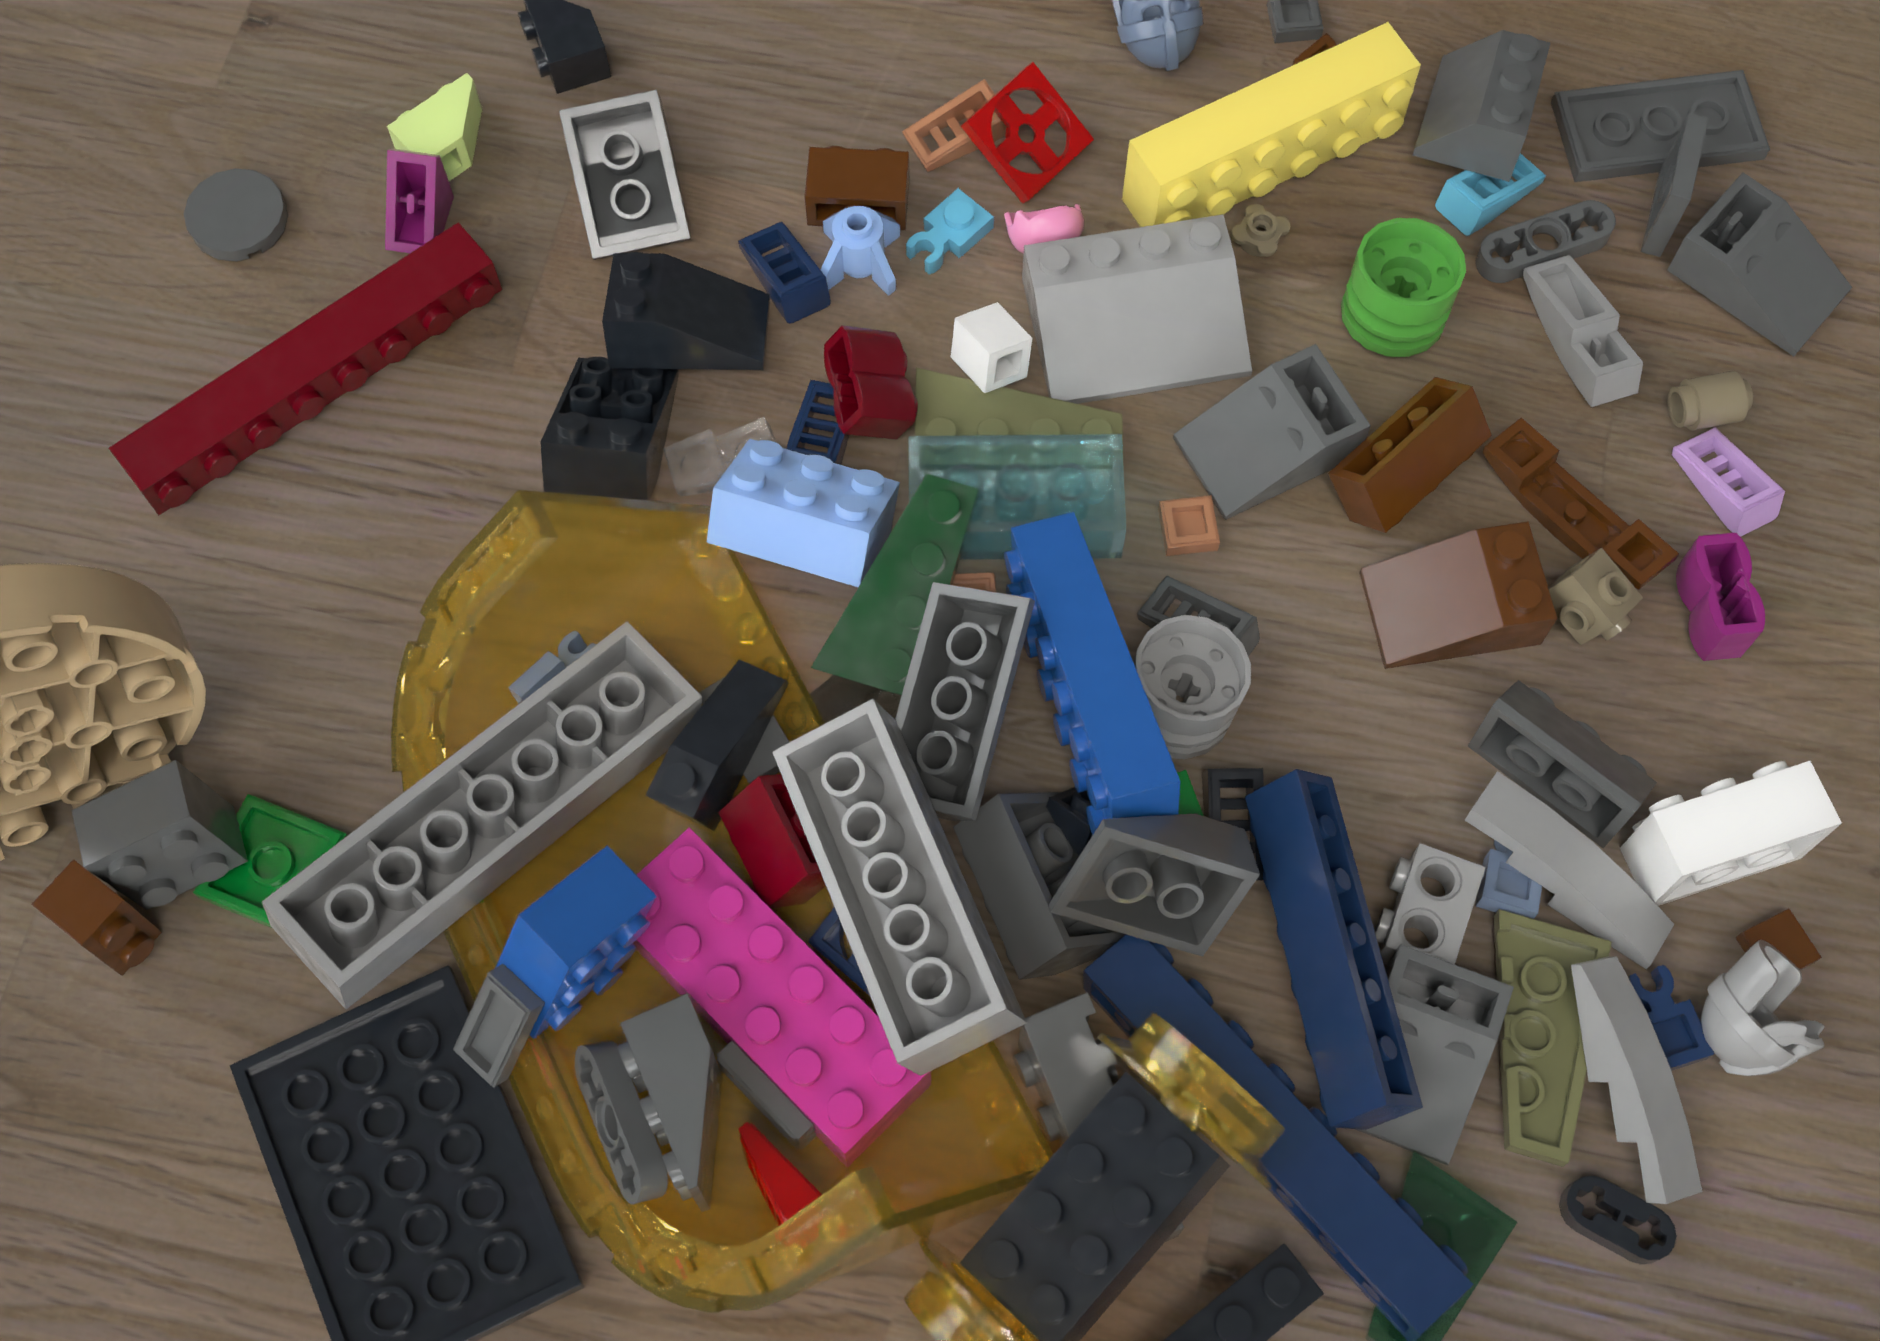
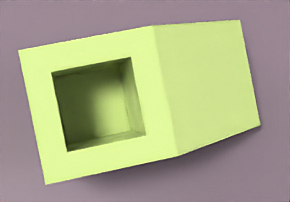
(443, 126)

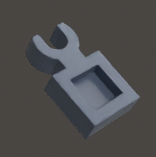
(1506, 887)

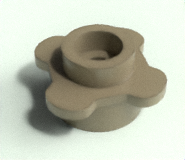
(1260, 242)

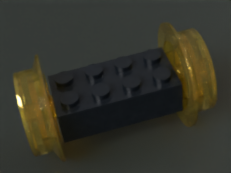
(1099, 1199)

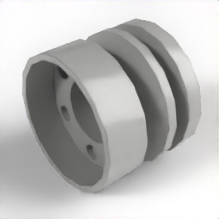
(1205, 668)

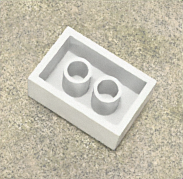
(1729, 831)

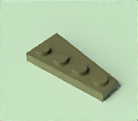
(960, 408)
(1541, 1034)

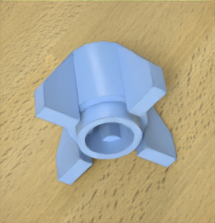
(859, 246)

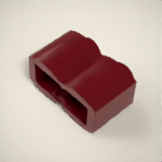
(869, 382)

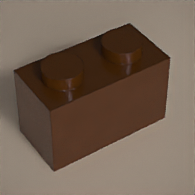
(856, 177)
(97, 918)

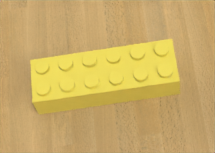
(1271, 130)

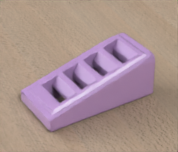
(1738, 510)

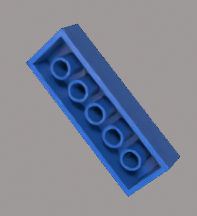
(1089, 675)

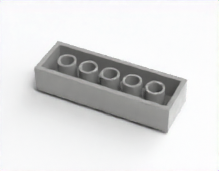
(898, 889)

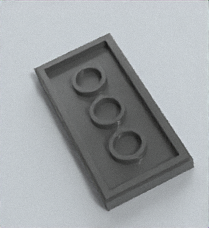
(1635, 124)

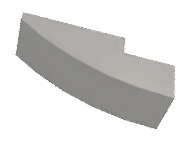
(1583, 331)

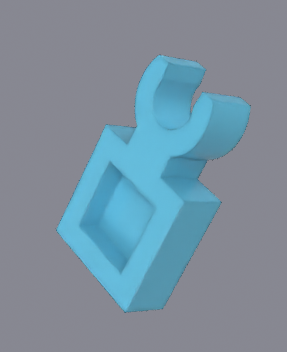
(950, 226)

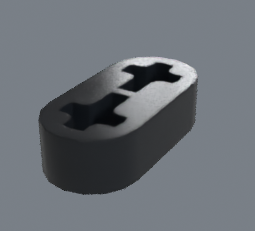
(1611, 1232)

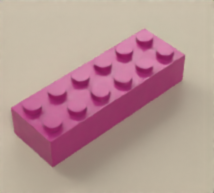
(773, 998)

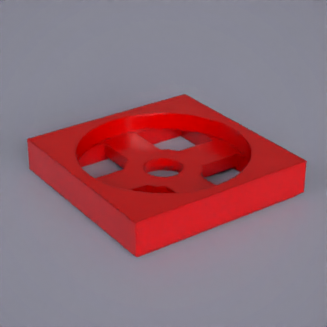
(1054, 108)

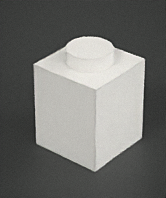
(991, 347)

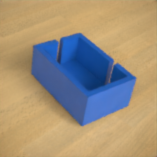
(578, 936)

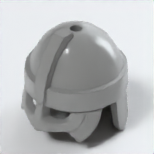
(1741, 1019)

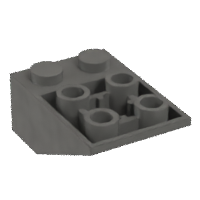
(1761, 265)
(1273, 432)
(1450, 1033)
(684, 1084)

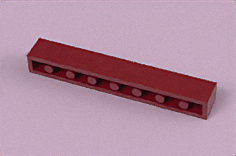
(307, 369)

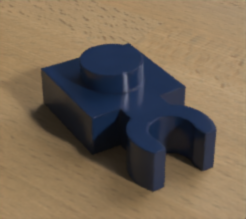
(1674, 1024)

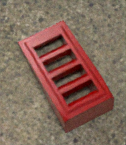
(778, 1179)

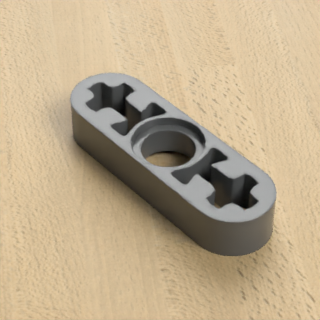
(1557, 224)
(620, 1122)

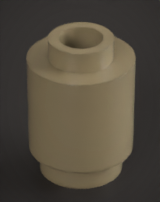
(1710, 401)

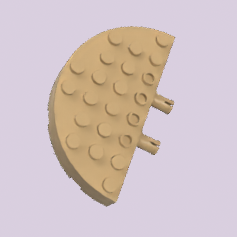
(88, 689)

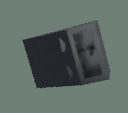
(608, 431)

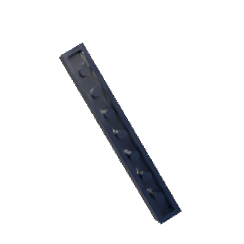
(1310, 1172)

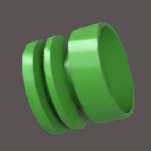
(1402, 287)

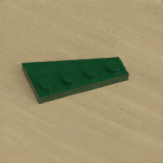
(884, 617)

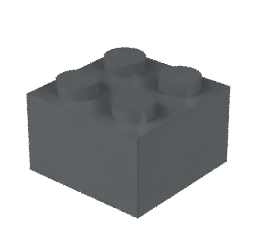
(159, 836)

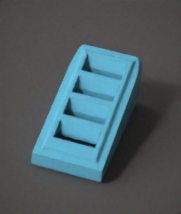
(1477, 199)

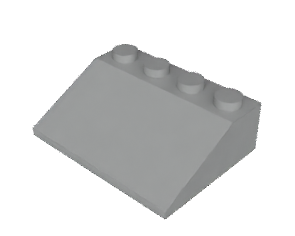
(1137, 310)

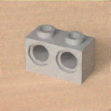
(1439, 918)

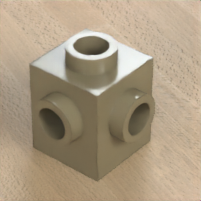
(1594, 598)

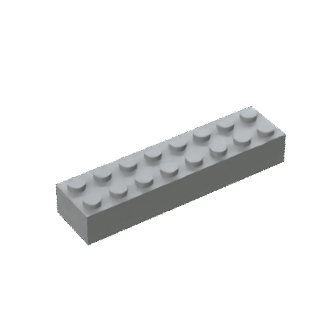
(482, 814)

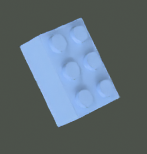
(802, 511)

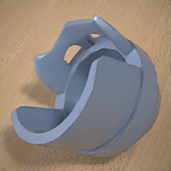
(1159, 30)

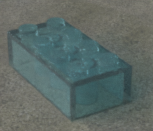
(1028, 482)

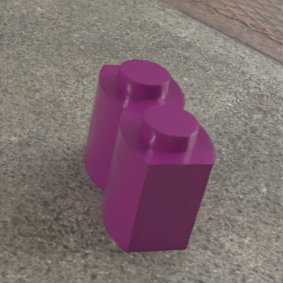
(1722, 601)

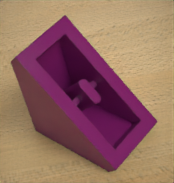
(415, 199)

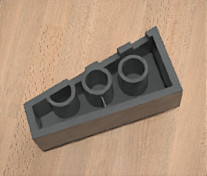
(1066, 1067)

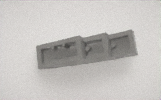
(1578, 873)
(1643, 1094)

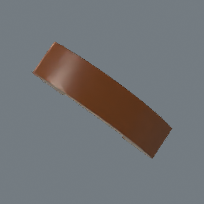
(1569, 510)

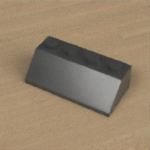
(961, 691)

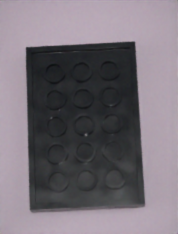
(404, 1173)

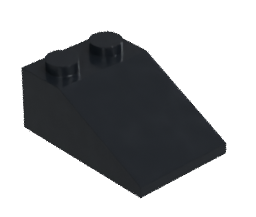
(681, 316)

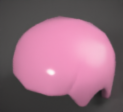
(1044, 225)

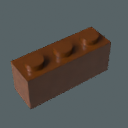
(1410, 454)

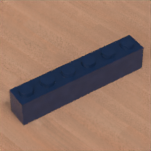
(1332, 952)

